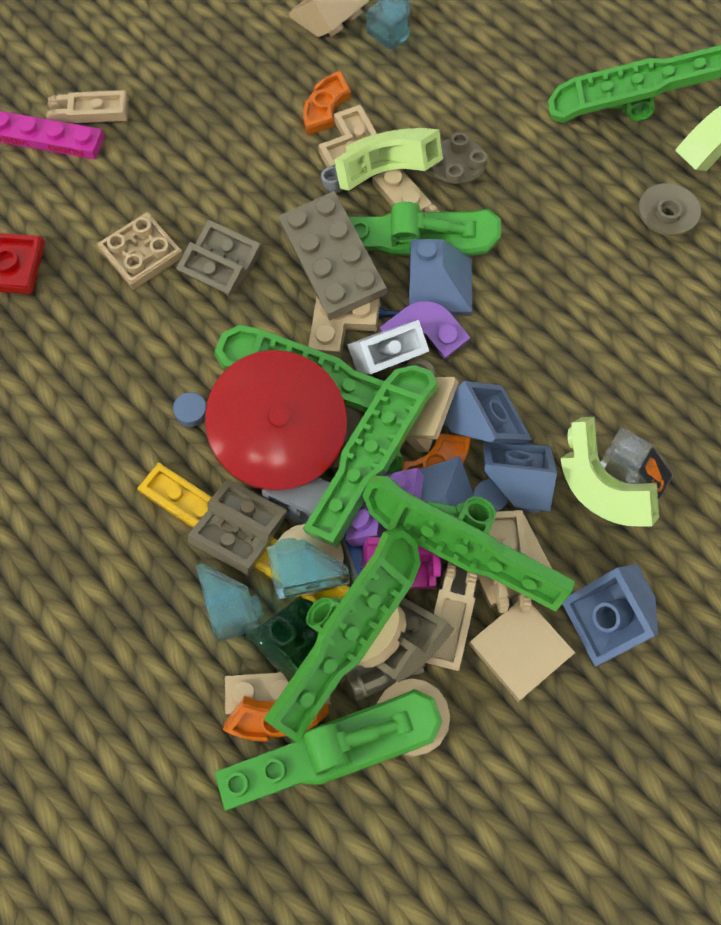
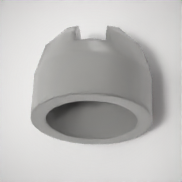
(330, 179)

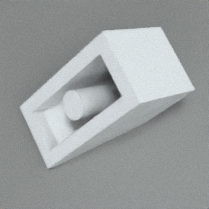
(388, 348)

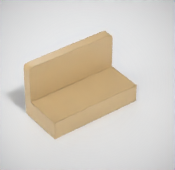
(433, 415)

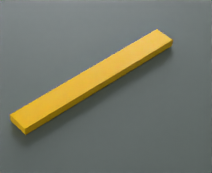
(191, 504)

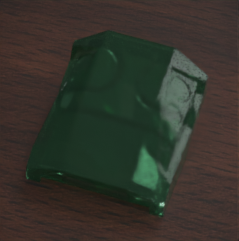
(286, 637)

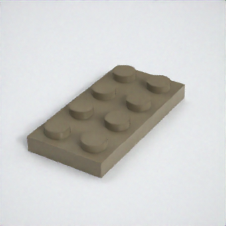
(332, 255)

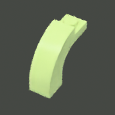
(703, 144)
(388, 151)
(597, 489)

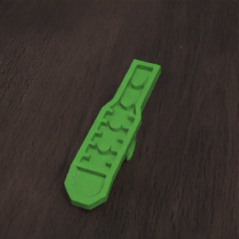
(633, 85)
(392, 233)
(240, 341)
(372, 450)
(463, 538)
(346, 631)
(335, 749)

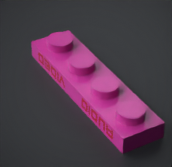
(50, 135)

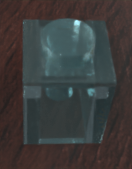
(389, 22)
(303, 568)
(228, 604)

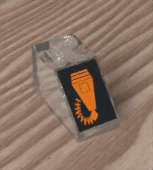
(636, 462)

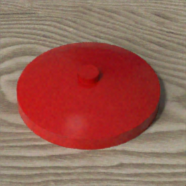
(275, 420)

